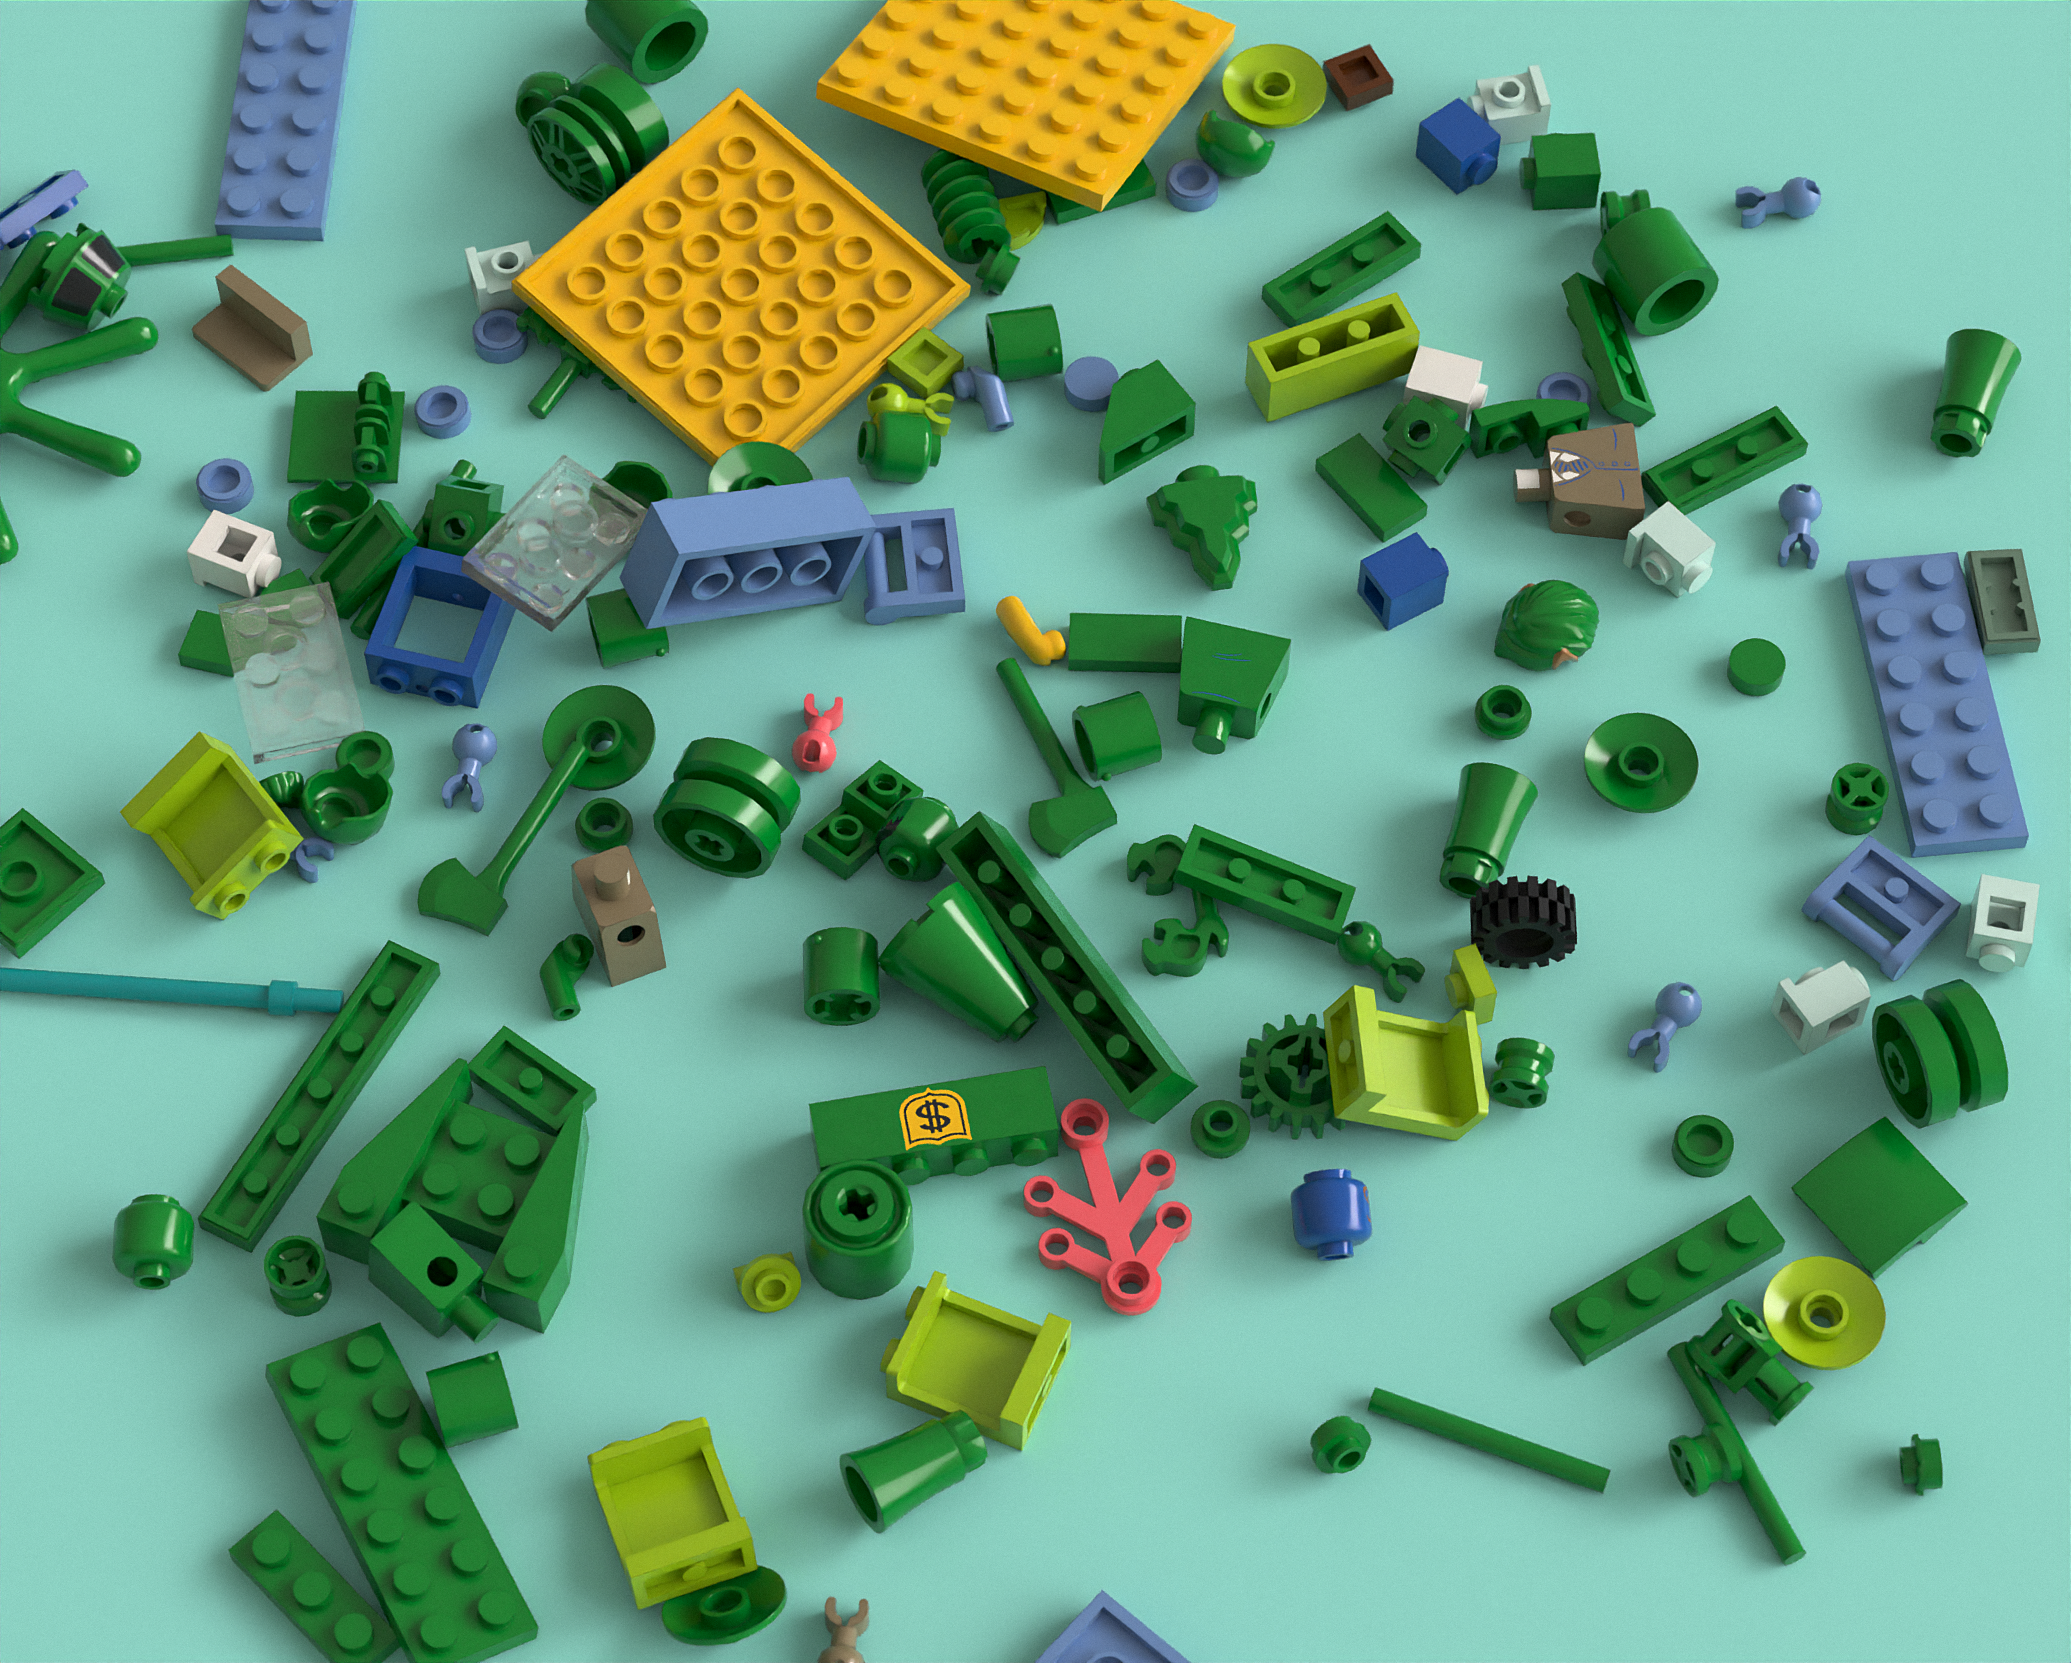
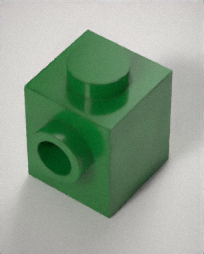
(1561, 171)

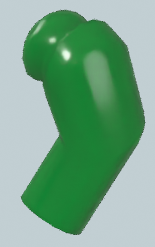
(561, 973)

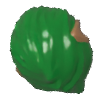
(1547, 625)

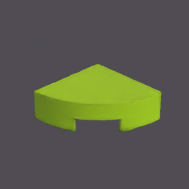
(1024, 217)

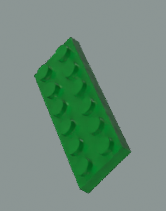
(400, 1500)

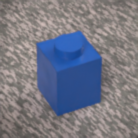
(1458, 146)
(1403, 580)

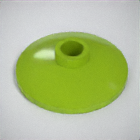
(1274, 86)
(1828, 1290)

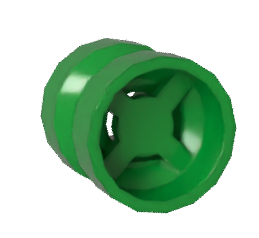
(291, 1263)

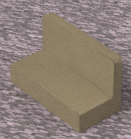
(254, 331)

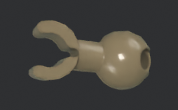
(844, 1637)

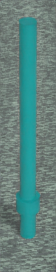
(279, 997)

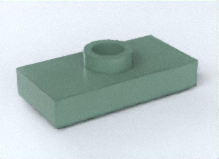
(2001, 601)

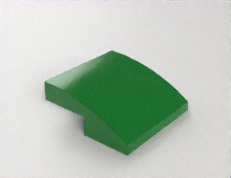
(1879, 1196)

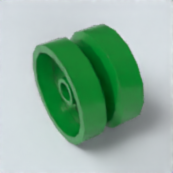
(727, 807)
(1940, 1053)

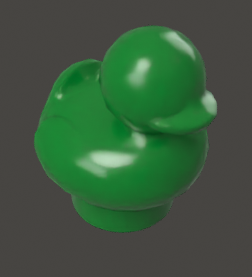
(537, 92)

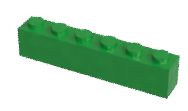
(1067, 968)

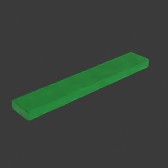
(319, 1096)

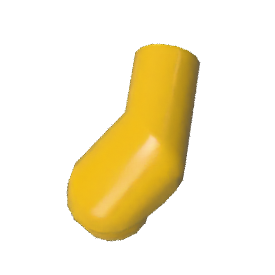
(1025, 633)

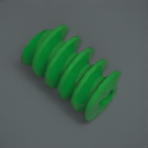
(964, 206)

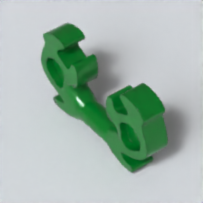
(1182, 949)

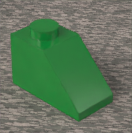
(1143, 419)

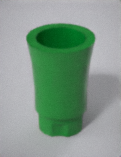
(1971, 389)
(1484, 826)
(911, 1468)

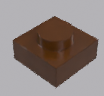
(1358, 77)

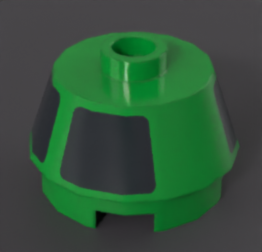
(82, 281)

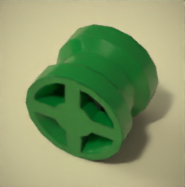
(1616, 208)
(1854, 784)
(1521, 1073)
(1705, 1459)

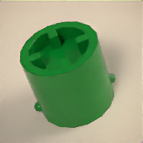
(1024, 343)
(620, 631)
(1116, 736)
(841, 976)
(472, 1399)

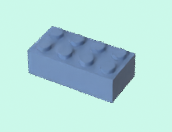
(746, 551)

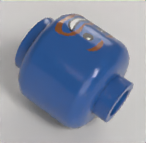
(1331, 1213)

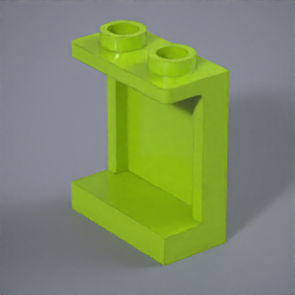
(213, 824)
(1404, 1068)
(975, 1362)
(671, 1512)

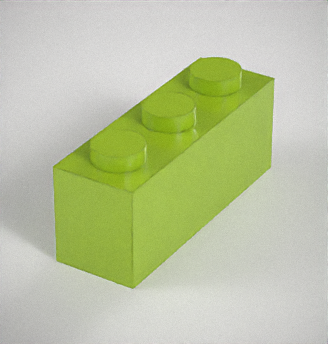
(1331, 357)

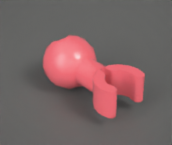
(815, 748)

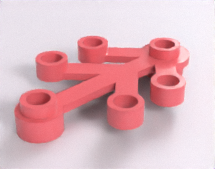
(1109, 1218)

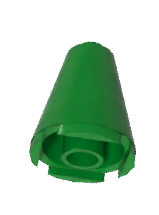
(962, 967)

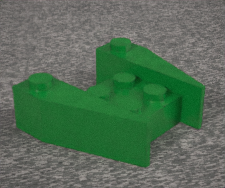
(480, 1183)

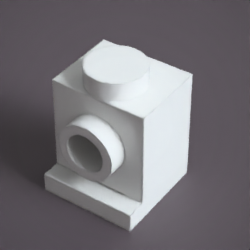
(234, 555)

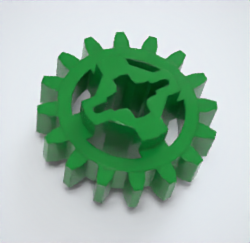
(1273, 1079)

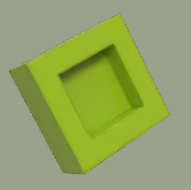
(925, 363)
(1470, 984)

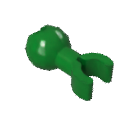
(1366, 948)

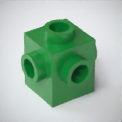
(1437, 453)
(461, 514)

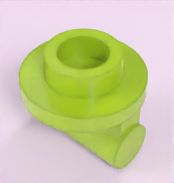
(769, 1281)

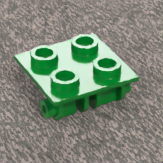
(347, 434)

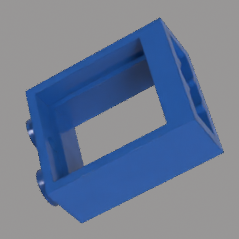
(448, 682)

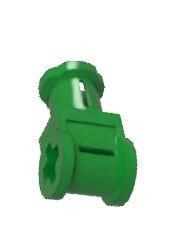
(1748, 1361)

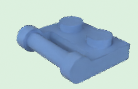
(929, 561)
(1890, 893)

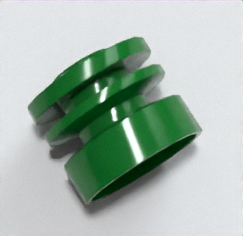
(598, 134)

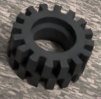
(1523, 922)

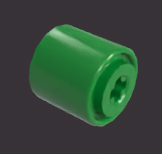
(649, 35)
(1655, 271)
(854, 1255)

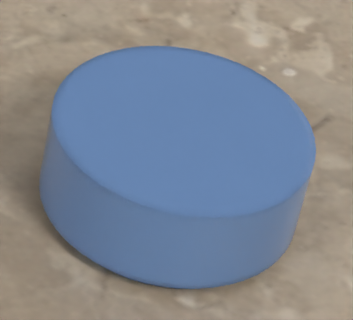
(1192, 185)
(498, 338)
(1090, 383)
(1564, 387)
(442, 412)
(225, 486)

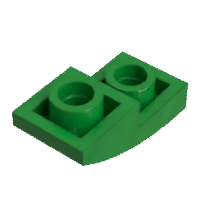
(1530, 421)
(849, 832)

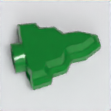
(1206, 519)

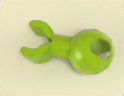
(892, 397)

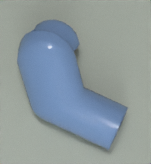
(988, 391)

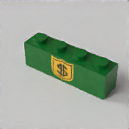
(942, 1126)

